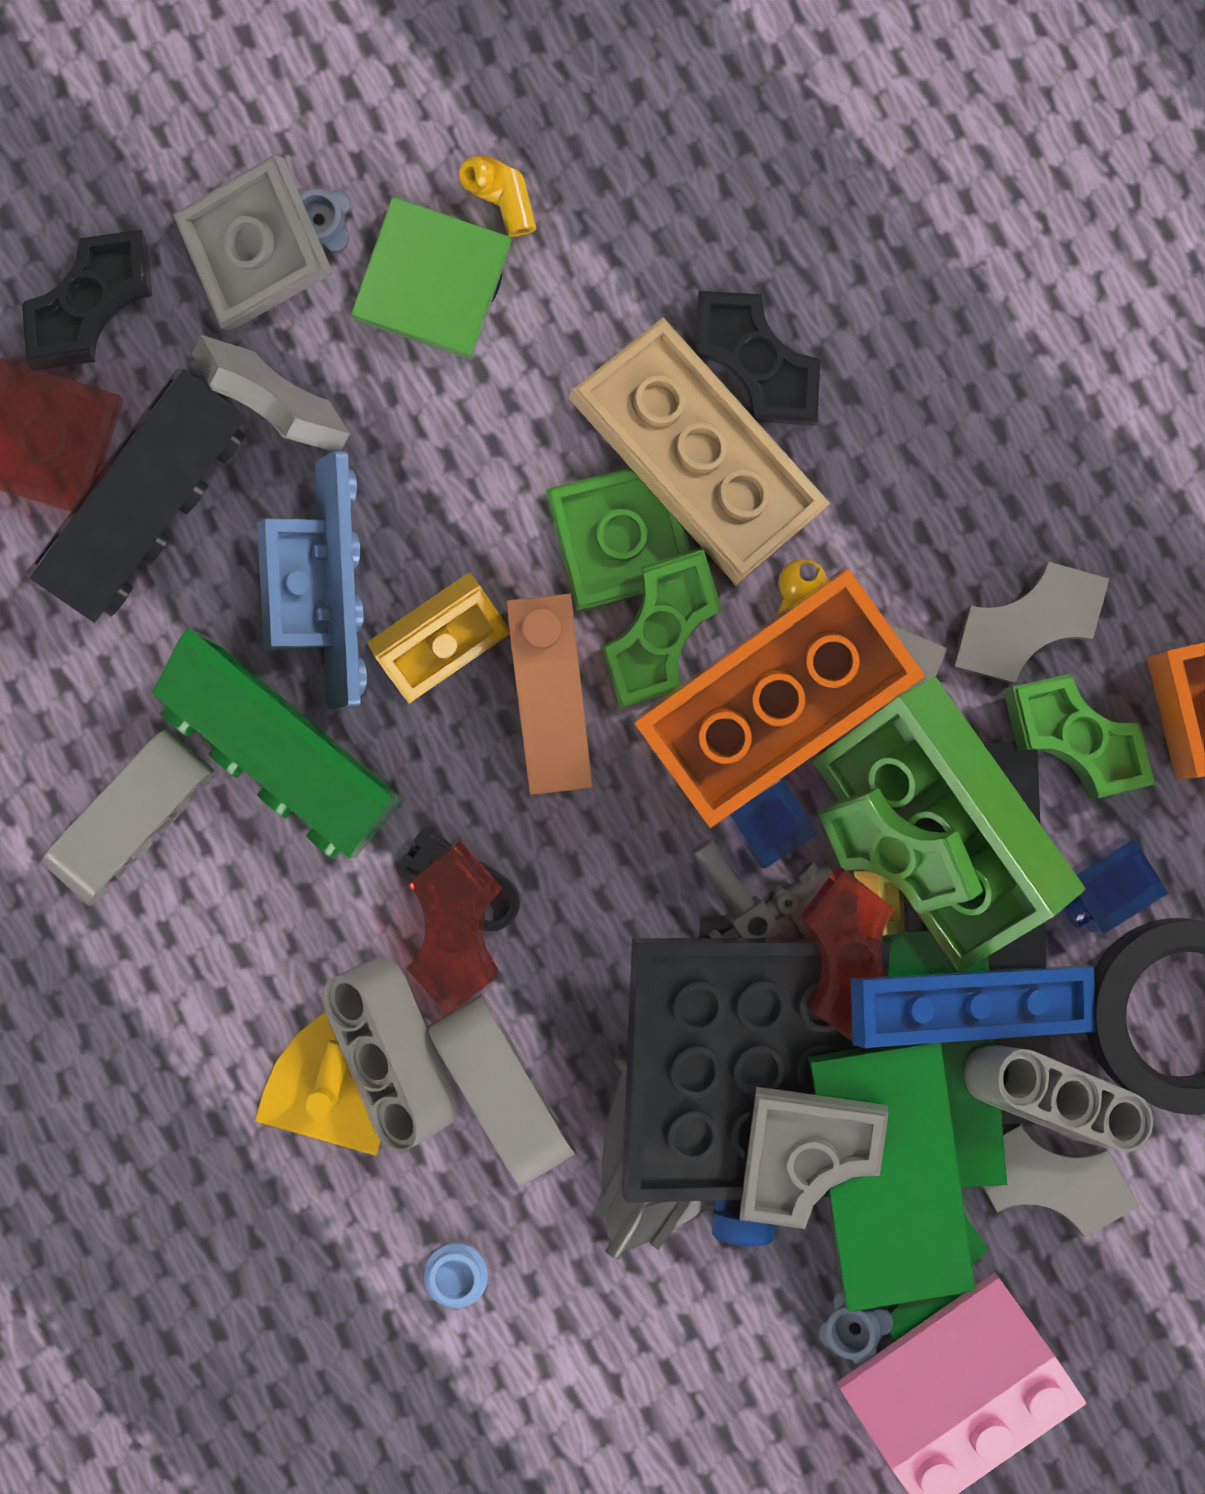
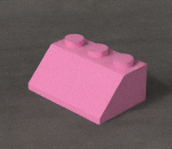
(961, 1392)

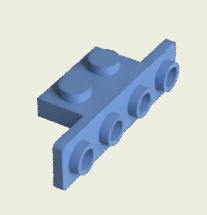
(311, 585)

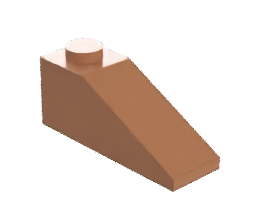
(549, 693)

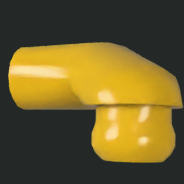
(502, 187)

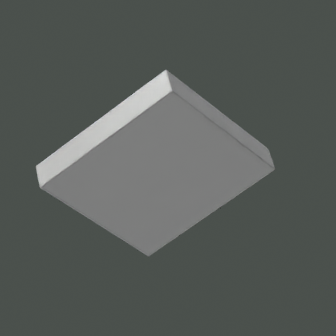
(252, 243)

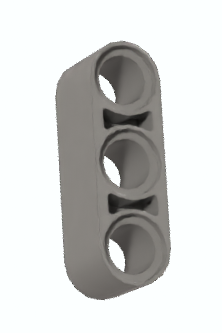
(126, 814)
(389, 1053)
(500, 1091)
(1082, 1104)

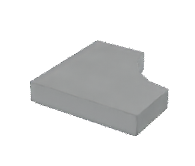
(804, 1148)

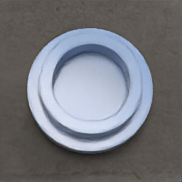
(456, 1275)

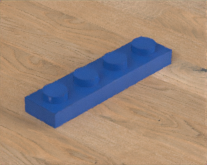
(972, 1005)

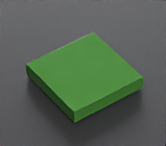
(431, 278)
(610, 531)

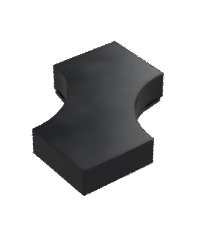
(68, 320)
(777, 379)

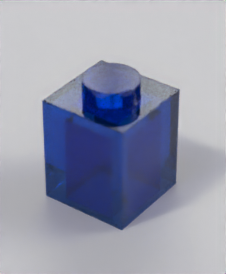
(772, 824)
(1117, 887)

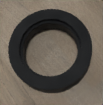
(1113, 983)

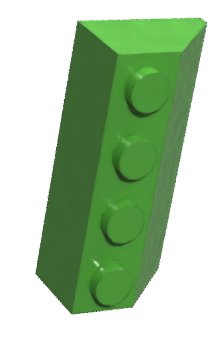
(948, 782)

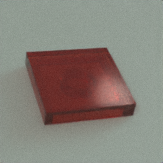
(52, 435)

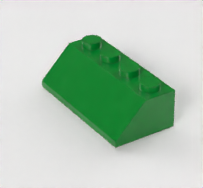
(274, 744)

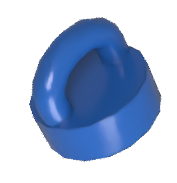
(731, 1230)

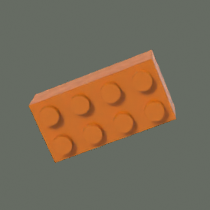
(778, 697)

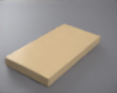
(698, 450)

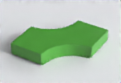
(674, 602)
(1058, 721)
(923, 864)

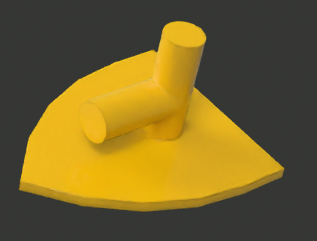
(316, 1093)

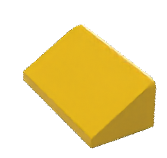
(438, 637)

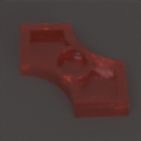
(454, 904)
(849, 932)

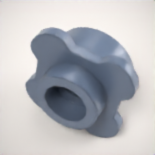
(333, 208)
(847, 1344)

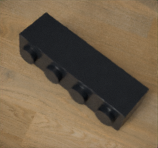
(137, 496)

